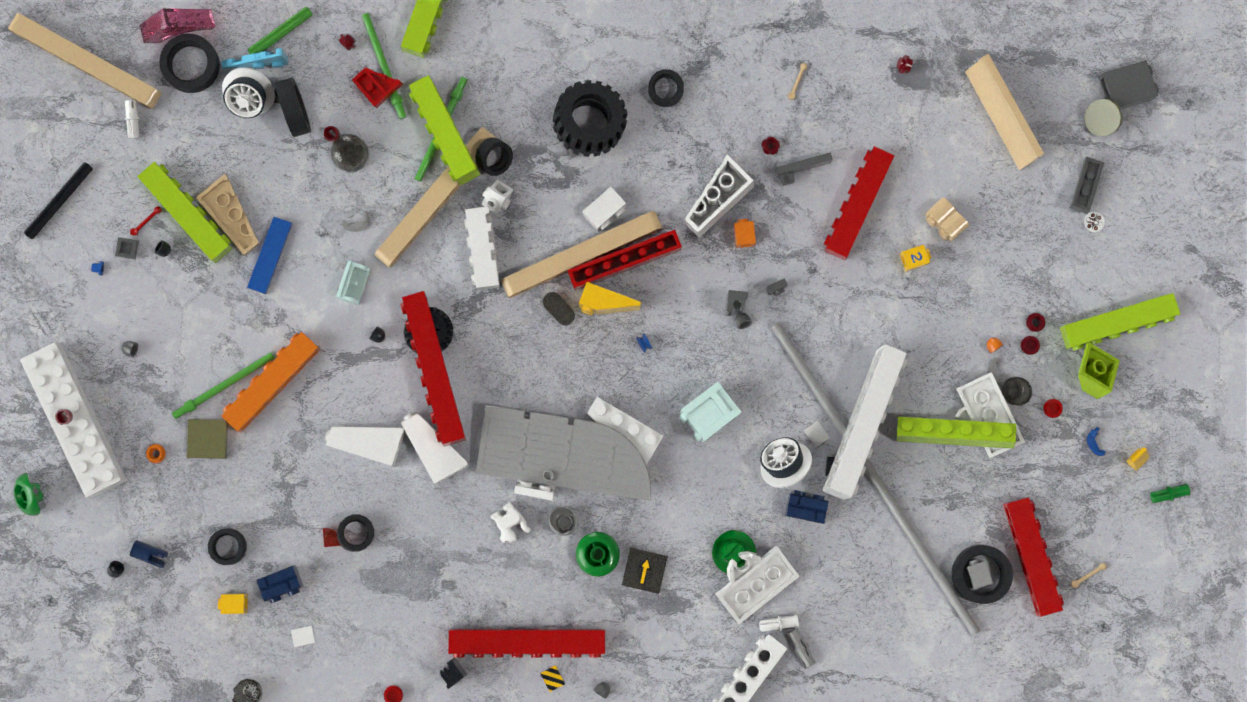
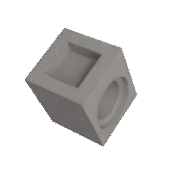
(978, 574)

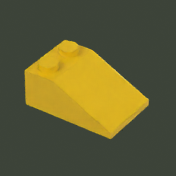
(603, 301)

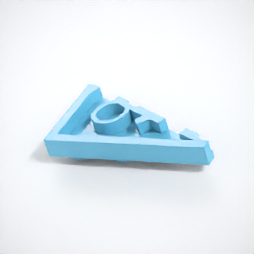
(258, 60)

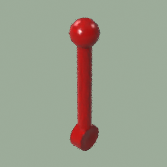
(134, 231)

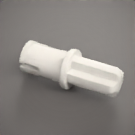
(132, 119)
(779, 623)

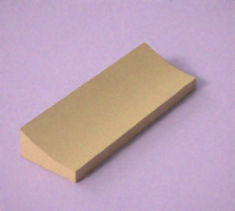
(1004, 112)

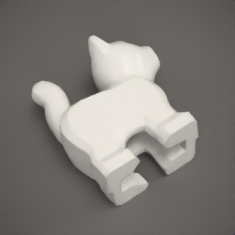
(508, 521)

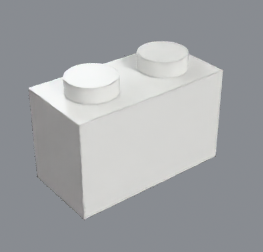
(604, 209)

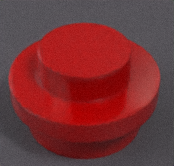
(1053, 408)
(393, 694)

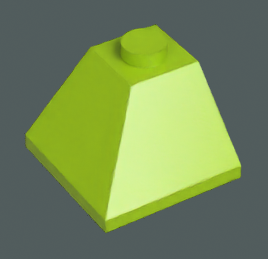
(1097, 371)

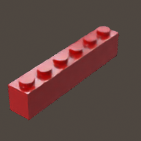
(859, 203)
(625, 259)
(1033, 557)

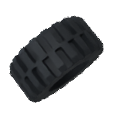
(596, 96)

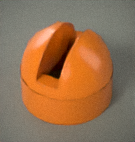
(993, 344)

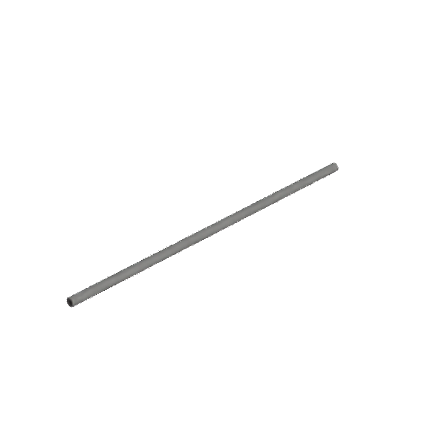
(878, 483)

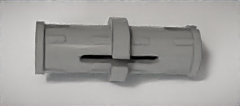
(801, 648)

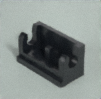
(454, 674)

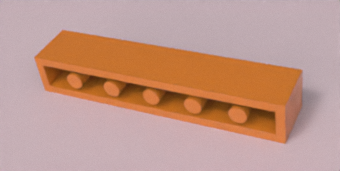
(270, 382)

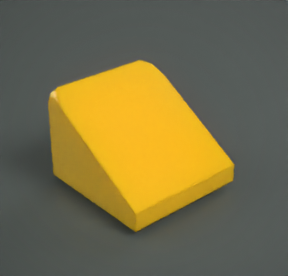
(1138, 458)

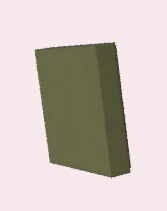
(207, 439)

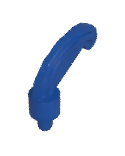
(1092, 442)

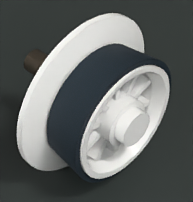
(247, 93)
(785, 462)

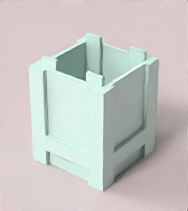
(709, 412)

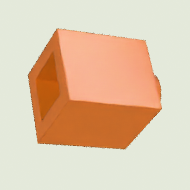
(744, 233)

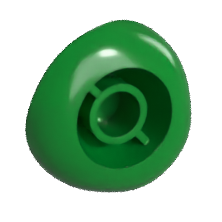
(27, 495)
(728, 546)
(597, 554)

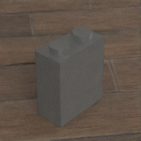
(1129, 85)

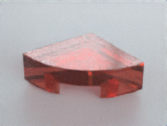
(330, 538)

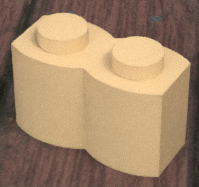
(946, 219)

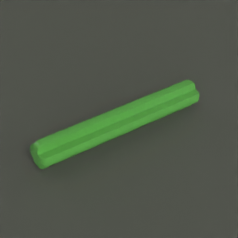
(281, 31)

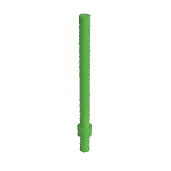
(456, 96)
(396, 99)
(191, 405)

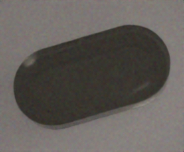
(558, 308)

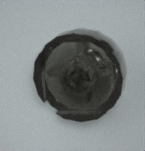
(349, 153)

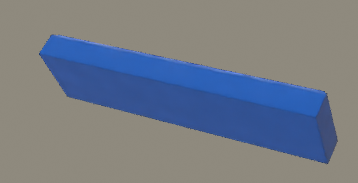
(269, 255)

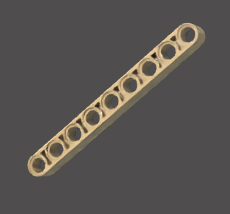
(85, 61)
(425, 209)
(581, 254)

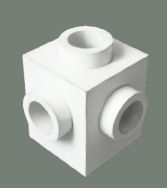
(497, 197)

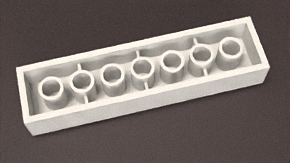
(865, 422)
(83, 437)

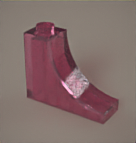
(173, 22)

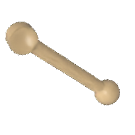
(791, 95)
(1075, 583)

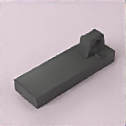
(787, 171)
(1086, 185)

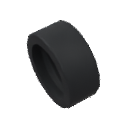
(667, 73)
(503, 163)
(355, 518)
(227, 561)

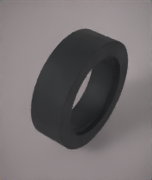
(180, 42)
(293, 107)
(1006, 574)

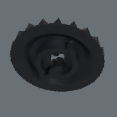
(442, 325)

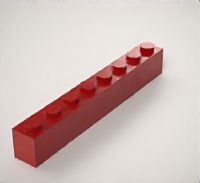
(433, 367)
(526, 642)

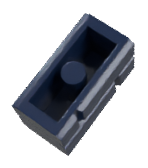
(806, 507)
(279, 584)

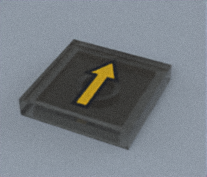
(644, 570)

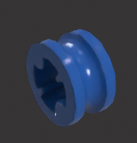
(644, 343)

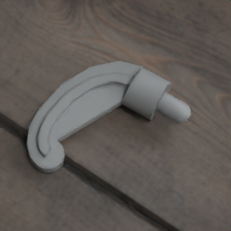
(358, 226)
(992, 368)

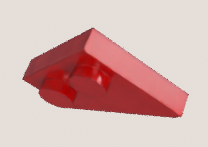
(376, 86)

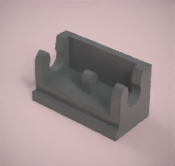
(735, 300)

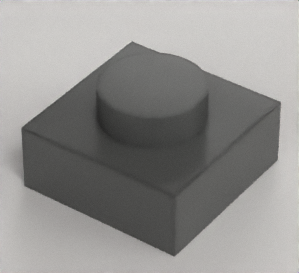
(126, 248)
(777, 287)

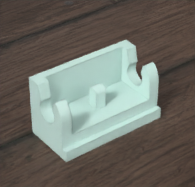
(353, 282)

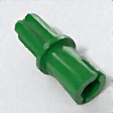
(1170, 493)

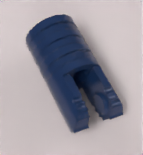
(145, 553)

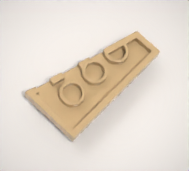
(228, 213)

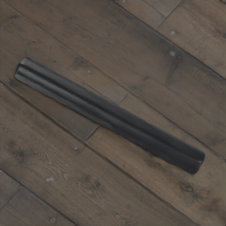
(58, 200)

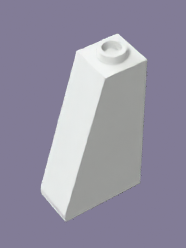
(368, 442)
(438, 460)

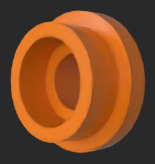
(150, 453)

